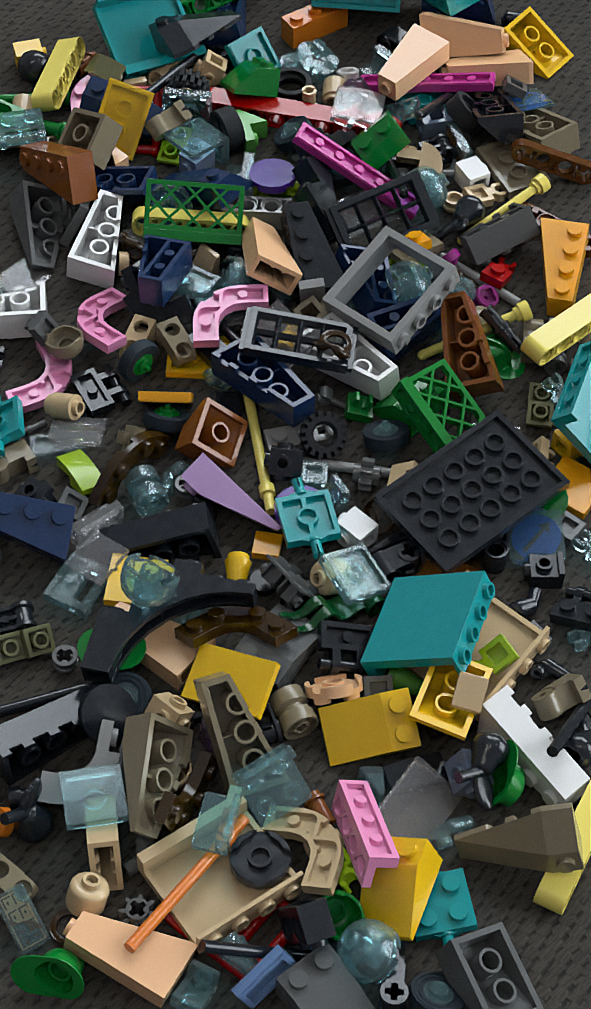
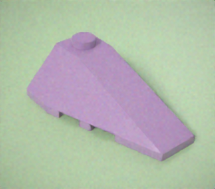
(214, 485)

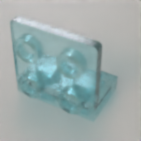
(199, 138)
(272, 785)

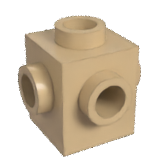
(211, 66)
(171, 707)

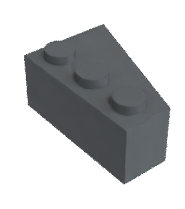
(500, 234)

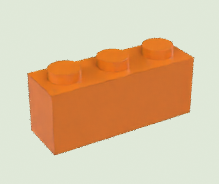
(311, 24)

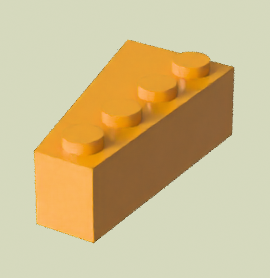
(563, 259)

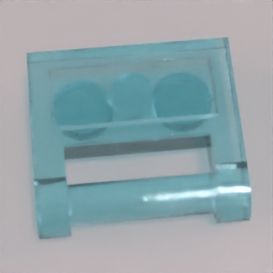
(21, 123)
(66, 588)

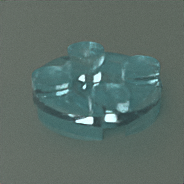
(324, 63)

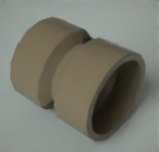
(293, 712)

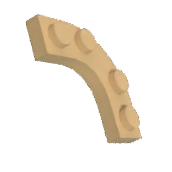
(325, 846)

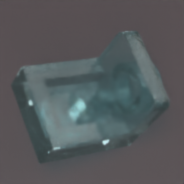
(196, 988)

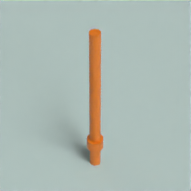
(179, 891)

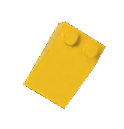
(538, 42)
(435, 698)
(369, 727)
(402, 892)

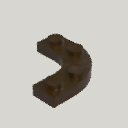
(142, 446)
(236, 619)
(177, 810)

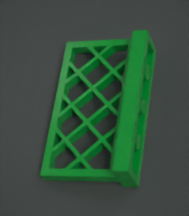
(194, 234)
(417, 405)

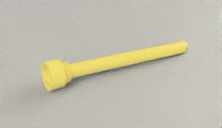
(538, 185)
(520, 313)

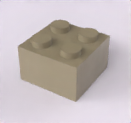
(92, 132)

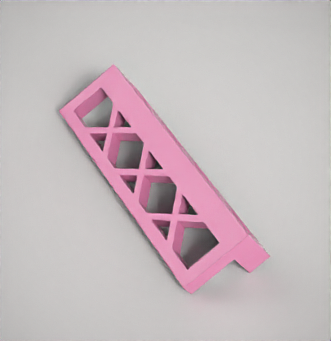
(363, 830)

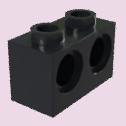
(306, 923)

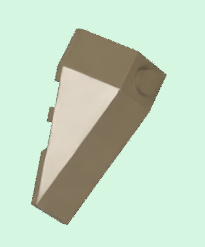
(551, 130)
(152, 760)
(540, 841)

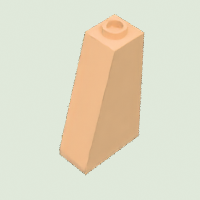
(466, 36)
(412, 62)
(510, 62)
(268, 257)
(166, 654)
(148, 971)

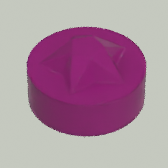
(452, 256)
(485, 296)

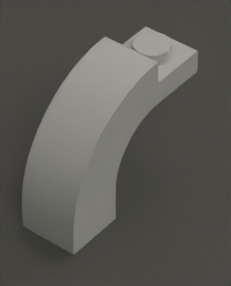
(107, 737)

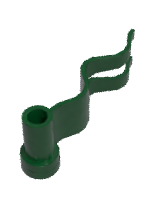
(332, 607)

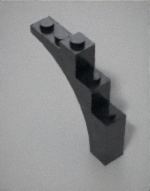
(317, 181)
(120, 631)

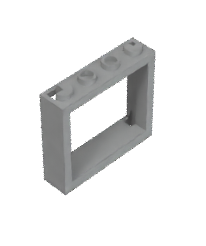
(364, 267)

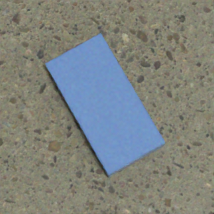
(263, 976)

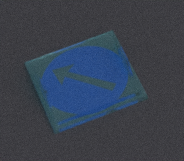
(533, 100)
(537, 534)

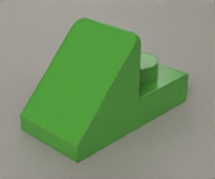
(254, 129)

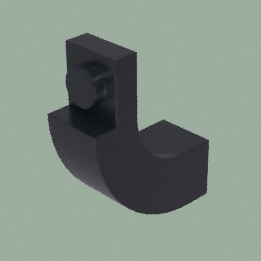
(182, 307)

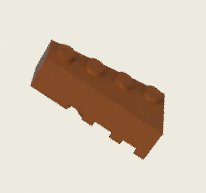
(62, 169)
(467, 347)

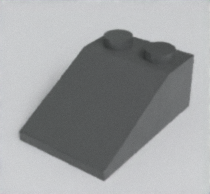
(289, 655)
(487, 970)
(320, 983)

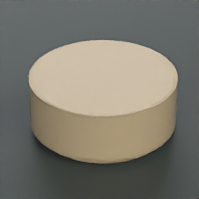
(123, 261)

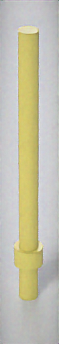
(266, 487)

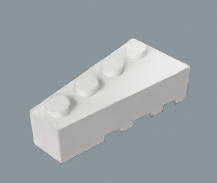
(96, 246)
(18, 308)
(370, 370)
(555, 778)

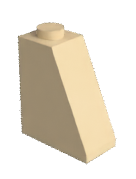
(105, 854)

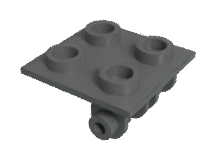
(287, 580)

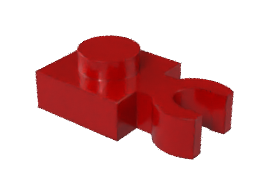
(498, 274)

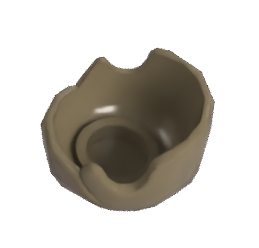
(64, 342)

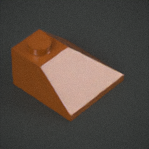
(212, 432)

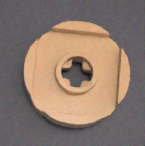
(334, 687)

